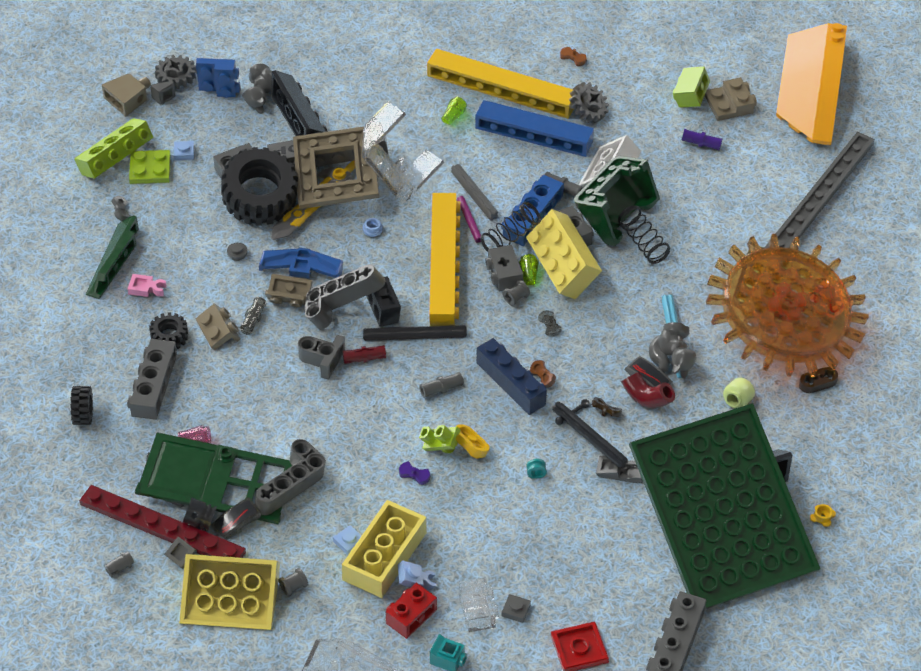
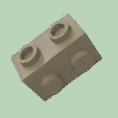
(288, 290)
(217, 326)

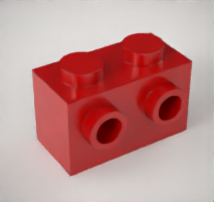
(411, 610)

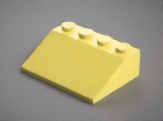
(229, 591)

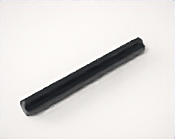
(419, 332)
(590, 434)

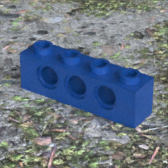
(544, 196)

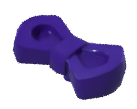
(406, 470)

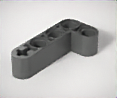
(339, 292)
(306, 470)

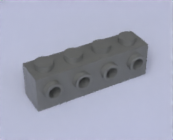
(678, 633)

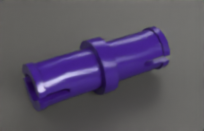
(702, 139)

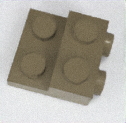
(731, 99)

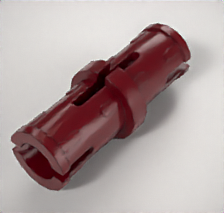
(364, 354)

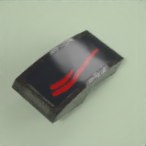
(235, 518)

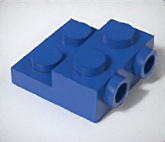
(218, 76)

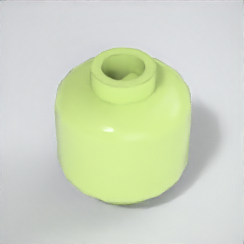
(739, 393)

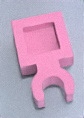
(144, 285)

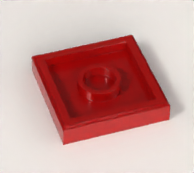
(579, 647)

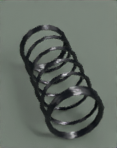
(521, 208)
(634, 220)

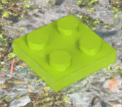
(149, 167)

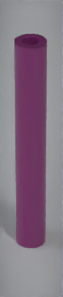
(469, 219)

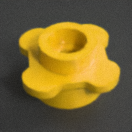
(823, 509)

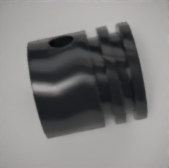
(204, 514)

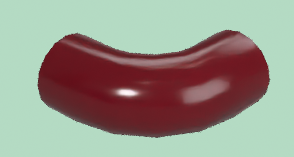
(646, 395)

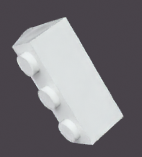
(620, 147)

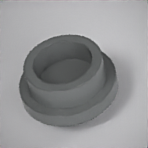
(237, 251)

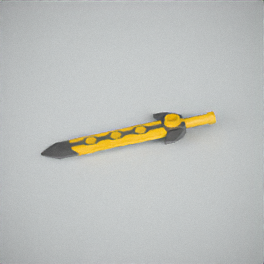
(297, 216)

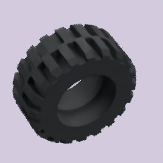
(260, 164)

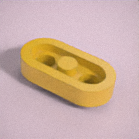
(472, 442)

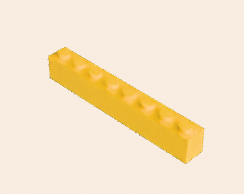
(500, 83)
(443, 260)

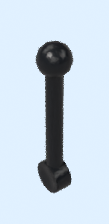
(584, 404)

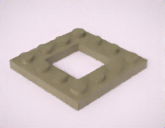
(315, 195)

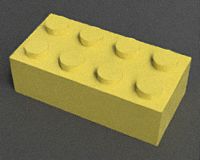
(563, 254)
(384, 544)

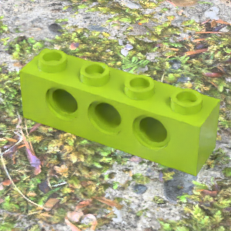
(113, 148)

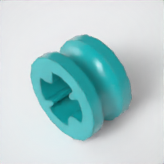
(536, 468)

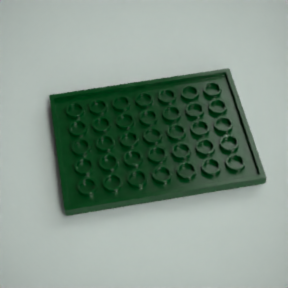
(724, 506)

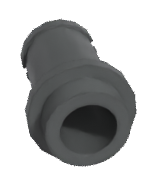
(119, 563)

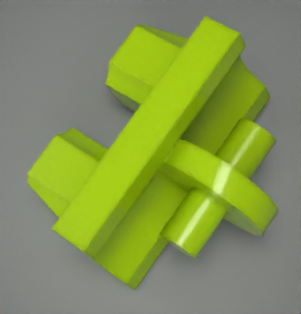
(440, 438)

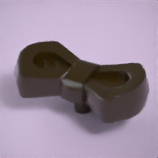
(600, 404)

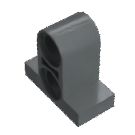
(321, 353)

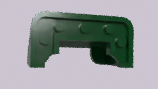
(616, 186)

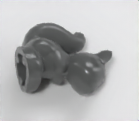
(256, 96)
(671, 343)

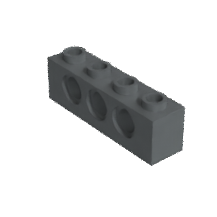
(152, 379)

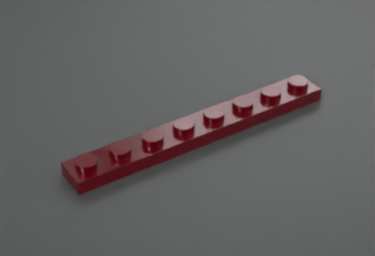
(158, 523)

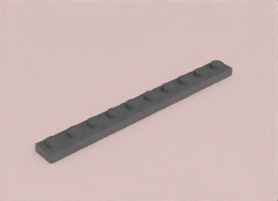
(824, 189)

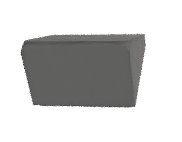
(163, 92)

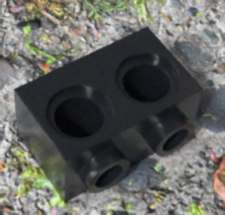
(385, 304)

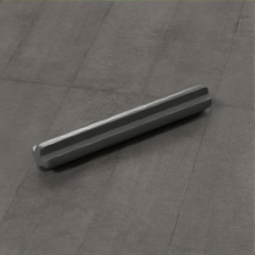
(474, 191)

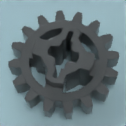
(176, 70)
(589, 102)

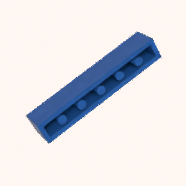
(534, 128)

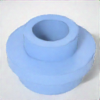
(372, 227)

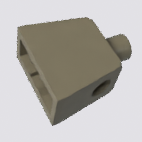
(126, 93)

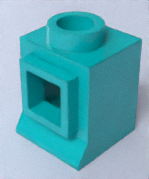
(445, 660)

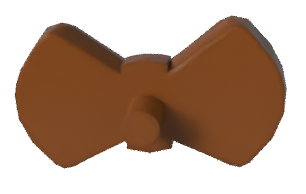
(578, 58)
(538, 368)

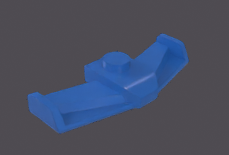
(301, 262)

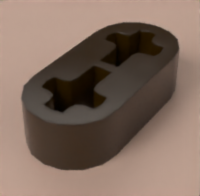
(819, 381)

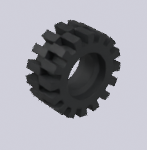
(169, 322)
(81, 405)

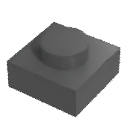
(178, 551)
(516, 608)

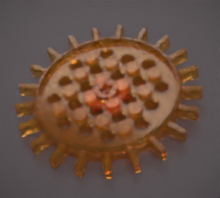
(787, 305)

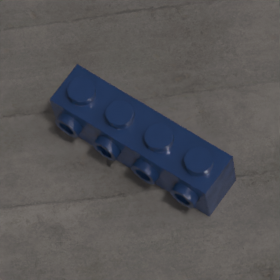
(511, 376)

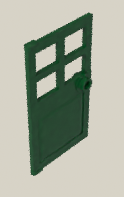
(201, 470)

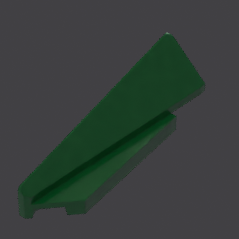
(116, 254)

